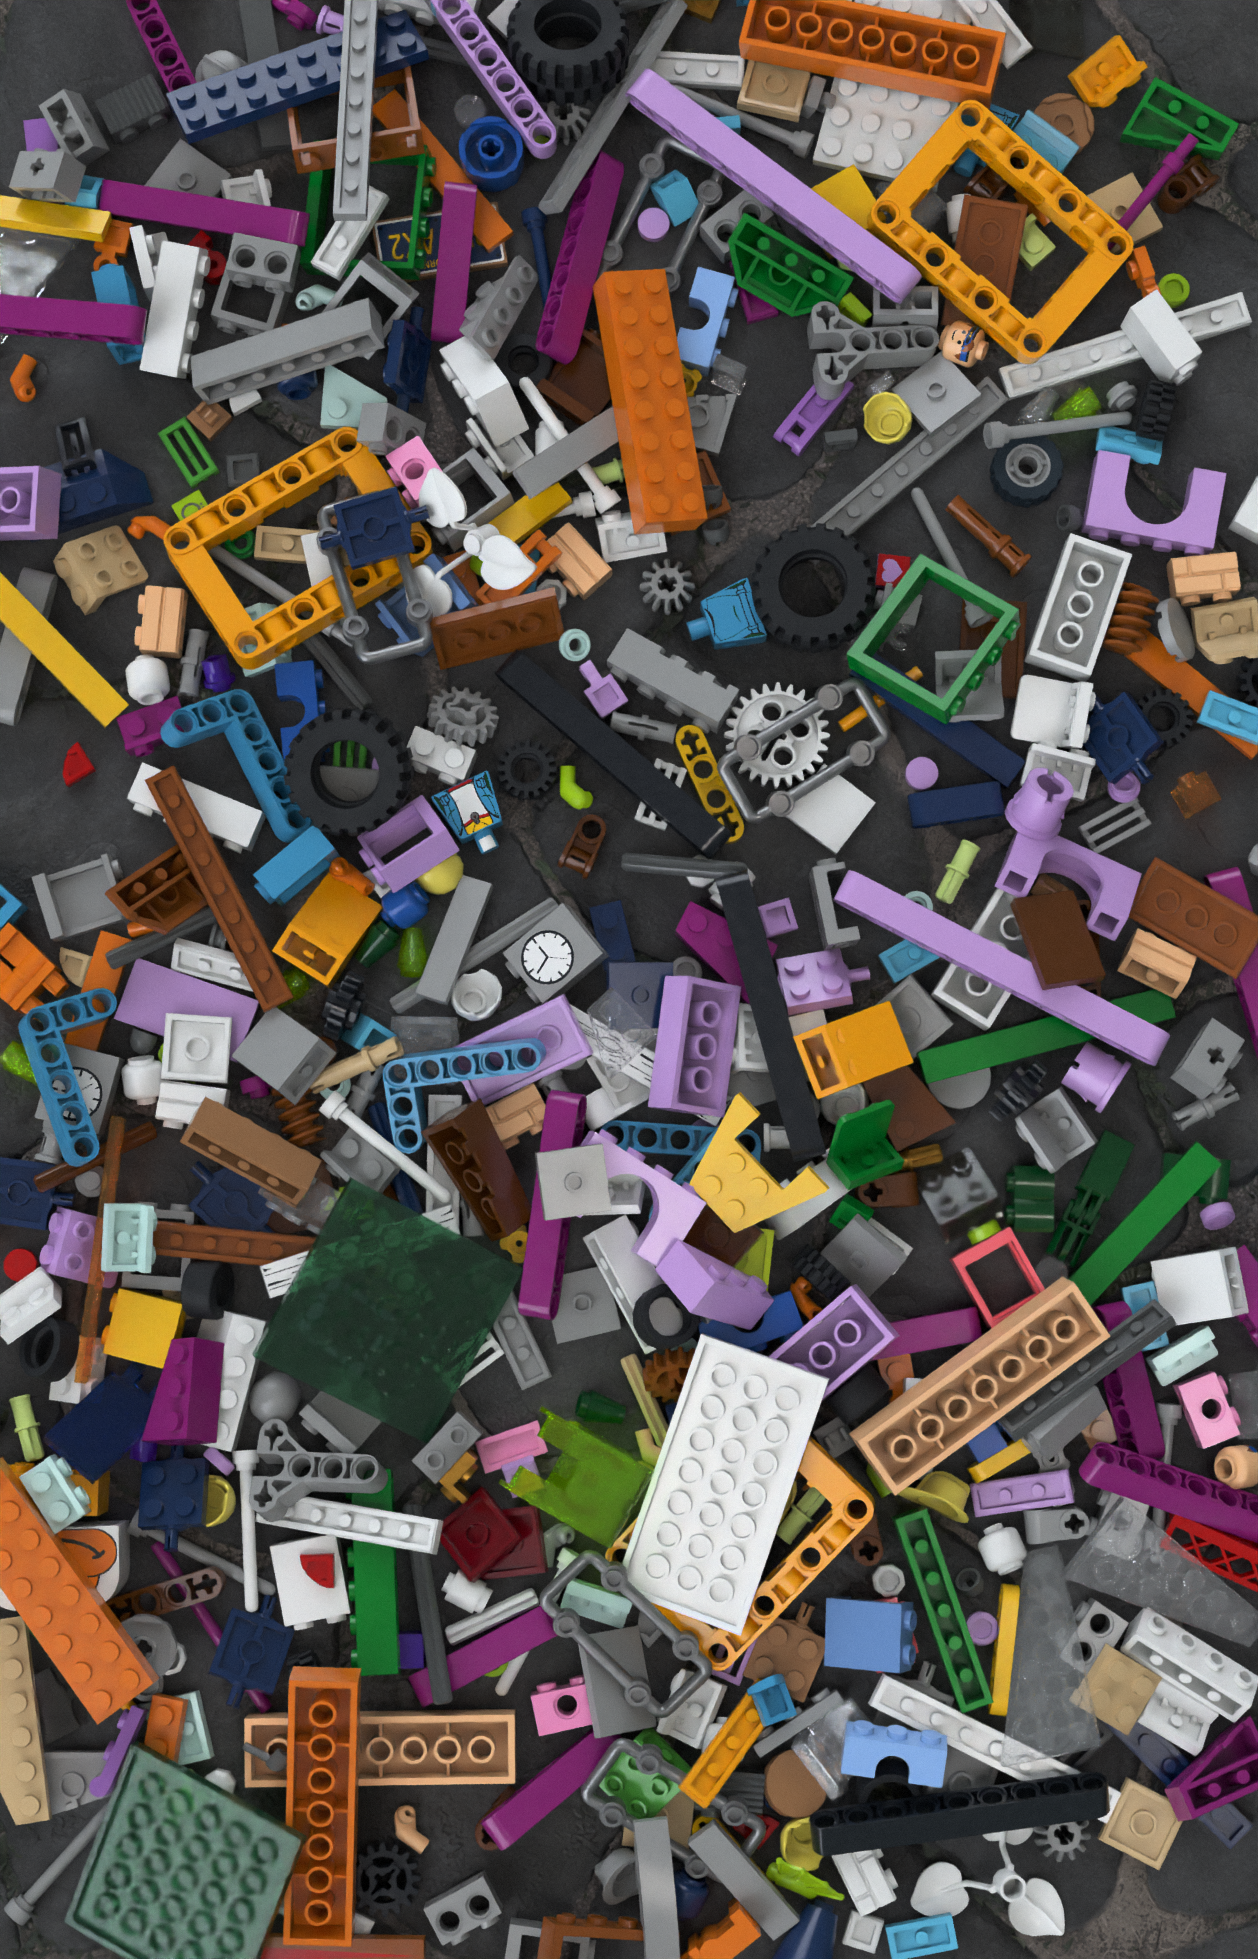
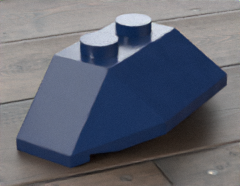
(100, 492)

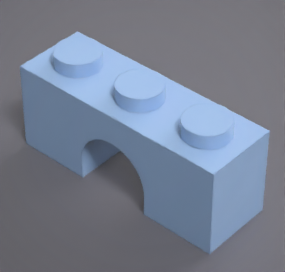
(711, 294)
(869, 1743)

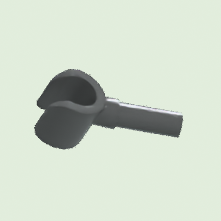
(275, 1762)

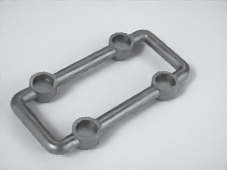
(651, 170)
(356, 628)
(749, 747)
(636, 1689)
(650, 1761)

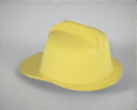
(941, 1493)

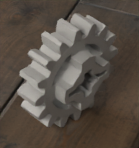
(462, 716)

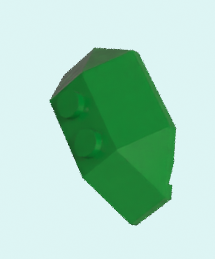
(782, 269)

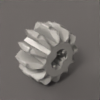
(575, 121)
(670, 576)
(1067, 1844)

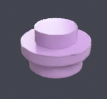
(1126, 789)

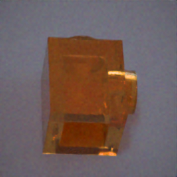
(1195, 793)

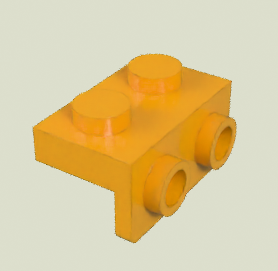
(1106, 73)

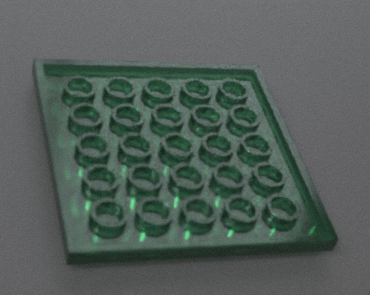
(387, 1310)
(182, 1867)

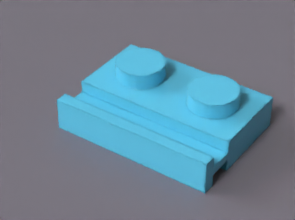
(1046, 140)

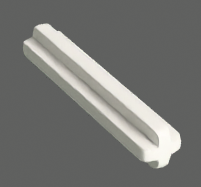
(491, 1616)

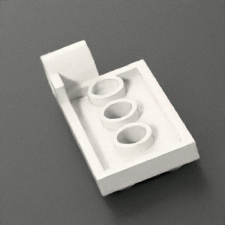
(616, 1095)

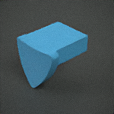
(772, 1699)

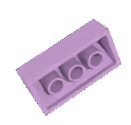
(694, 1046)

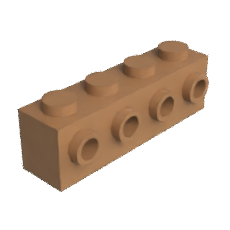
(251, 1150)

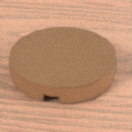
(1069, 117)
(791, 1786)

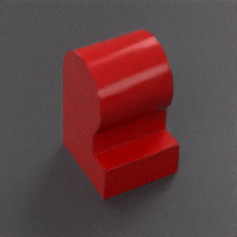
(218, 261)

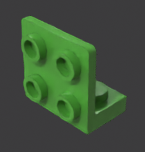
(641, 1792)

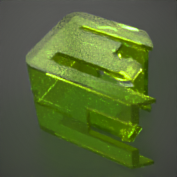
(590, 1483)

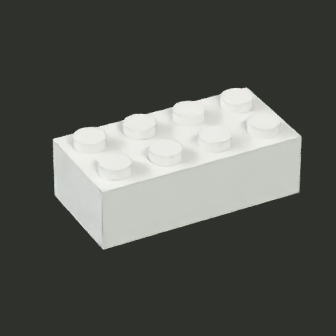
(1078, 608)
(969, 994)

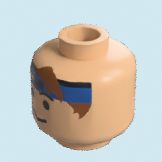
(963, 343)
(1237, 1466)

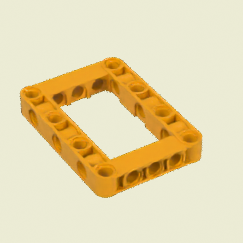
(1041, 187)
(259, 498)
(793, 1572)

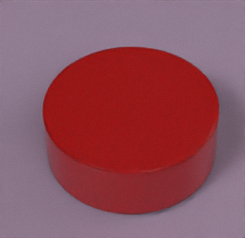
(20, 1264)

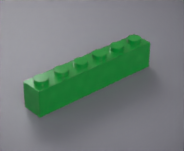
(375, 1594)
(942, 1609)

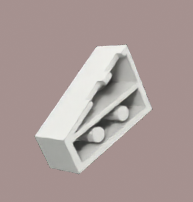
(484, 390)
(795, 1217)

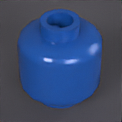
(405, 906)

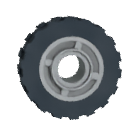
(1023, 488)

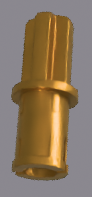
(920, 1157)

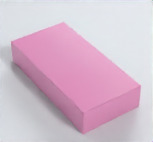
(510, 1446)

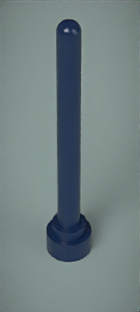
(535, 222)

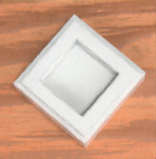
(862, 1931)

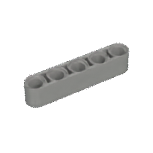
(15, 659)

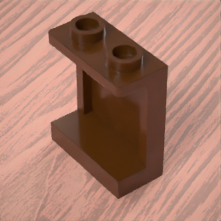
(582, 386)

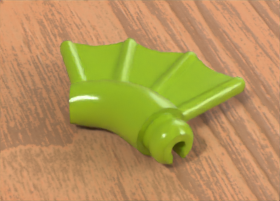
(800, 1881)

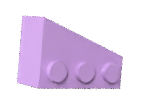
(713, 1287)

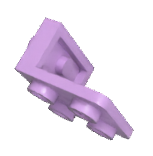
(71, 1246)

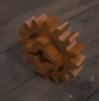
(667, 1373)

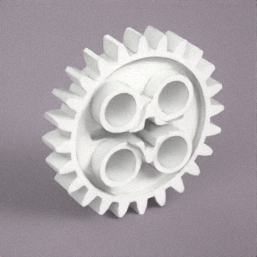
(802, 750)

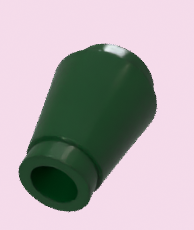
(377, 943)
(598, 1408)

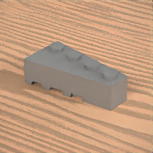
(672, 681)

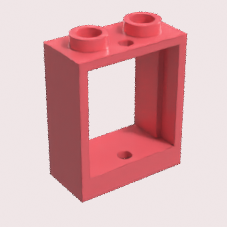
(980, 1250)

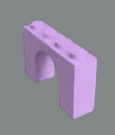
(1110, 517)
(1105, 881)
(673, 1206)

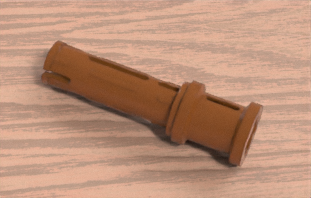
(999, 545)

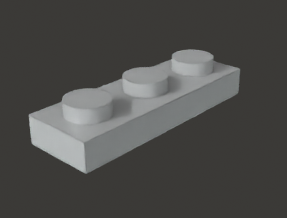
(822, 1704)

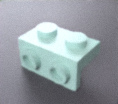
(128, 1237)

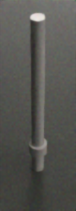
(269, 586)

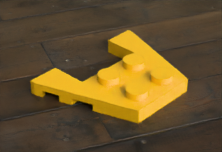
(738, 1184)

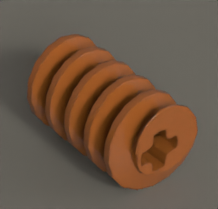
(1129, 619)
(299, 1120)

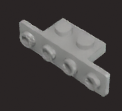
(498, 308)

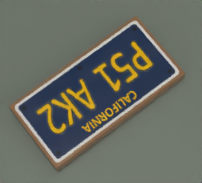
(393, 241)

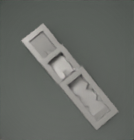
(568, 454)
(656, 1888)

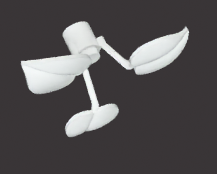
(502, 559)
(1033, 1905)

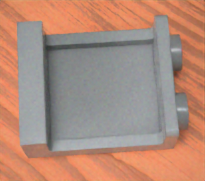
(76, 898)
(829, 933)
(284, 1054)

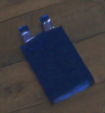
(103, 1424)

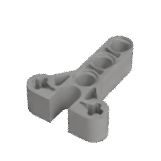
(844, 335)
(288, 1485)

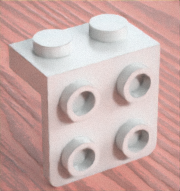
(1052, 711)

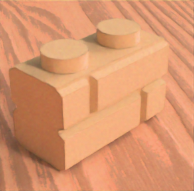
(579, 563)
(1203, 577)
(162, 621)
(1157, 963)
(517, 1115)

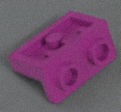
(143, 726)

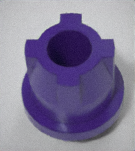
(217, 673)
(143, 1451)

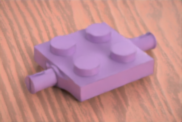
(817, 981)

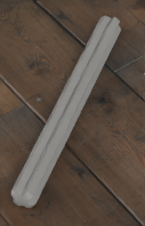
(484, 949)

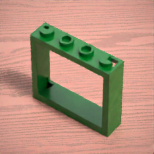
(317, 208)
(892, 610)

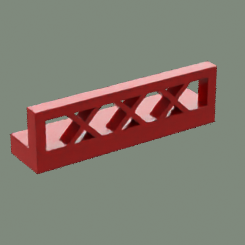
(1236, 1545)

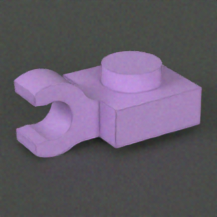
(603, 693)

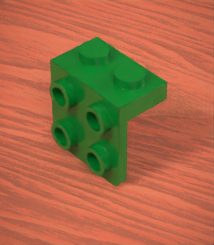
(860, 1147)

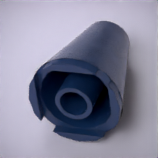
(812, 1936)

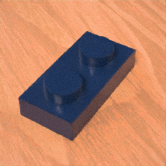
(612, 932)

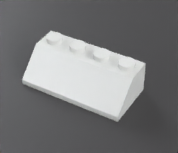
(240, 1337)

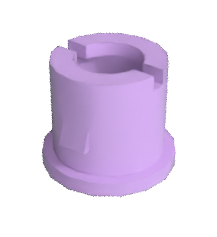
(1040, 805)
(1096, 1076)

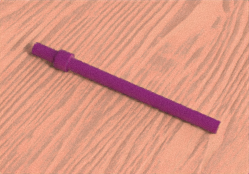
(1171, 165)
(203, 1616)

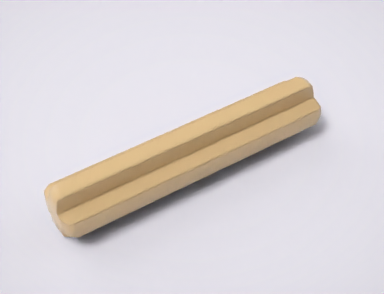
(647, 1404)

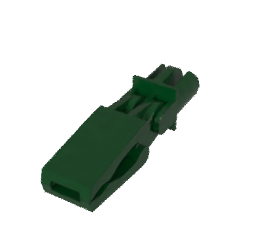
(1096, 1182)

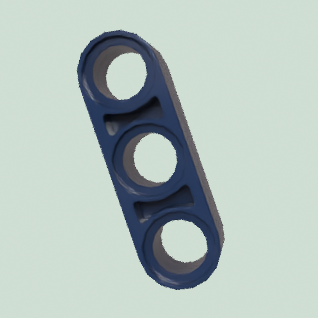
(956, 805)

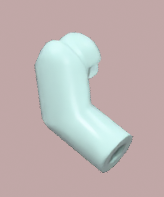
(314, 297)

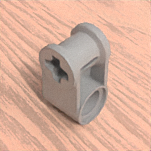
(1049, 1525)

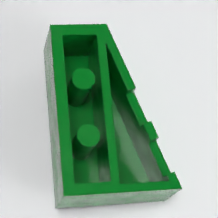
(1170, 115)

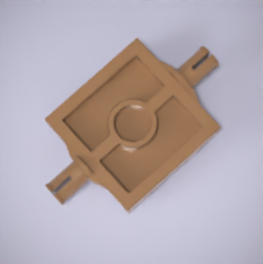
(790, 1650)

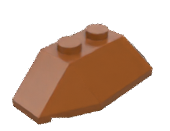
(159, 893)

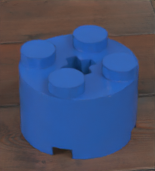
(487, 136)

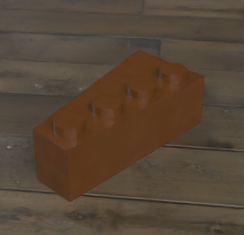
(915, 1110)
(480, 1168)

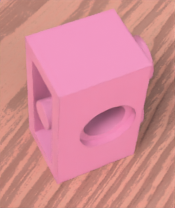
(410, 467)
(1192, 1395)
(548, 1713)

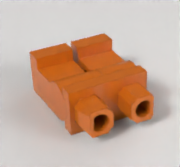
(31, 974)
(726, 1937)

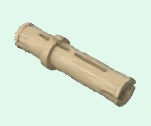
(366, 1060)

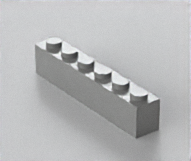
(287, 351)

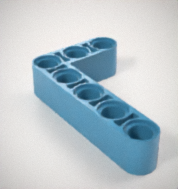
(248, 752)
(62, 1070)
(448, 1072)
(664, 1132)

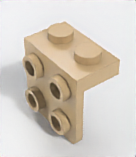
(99, 567)
(1226, 630)

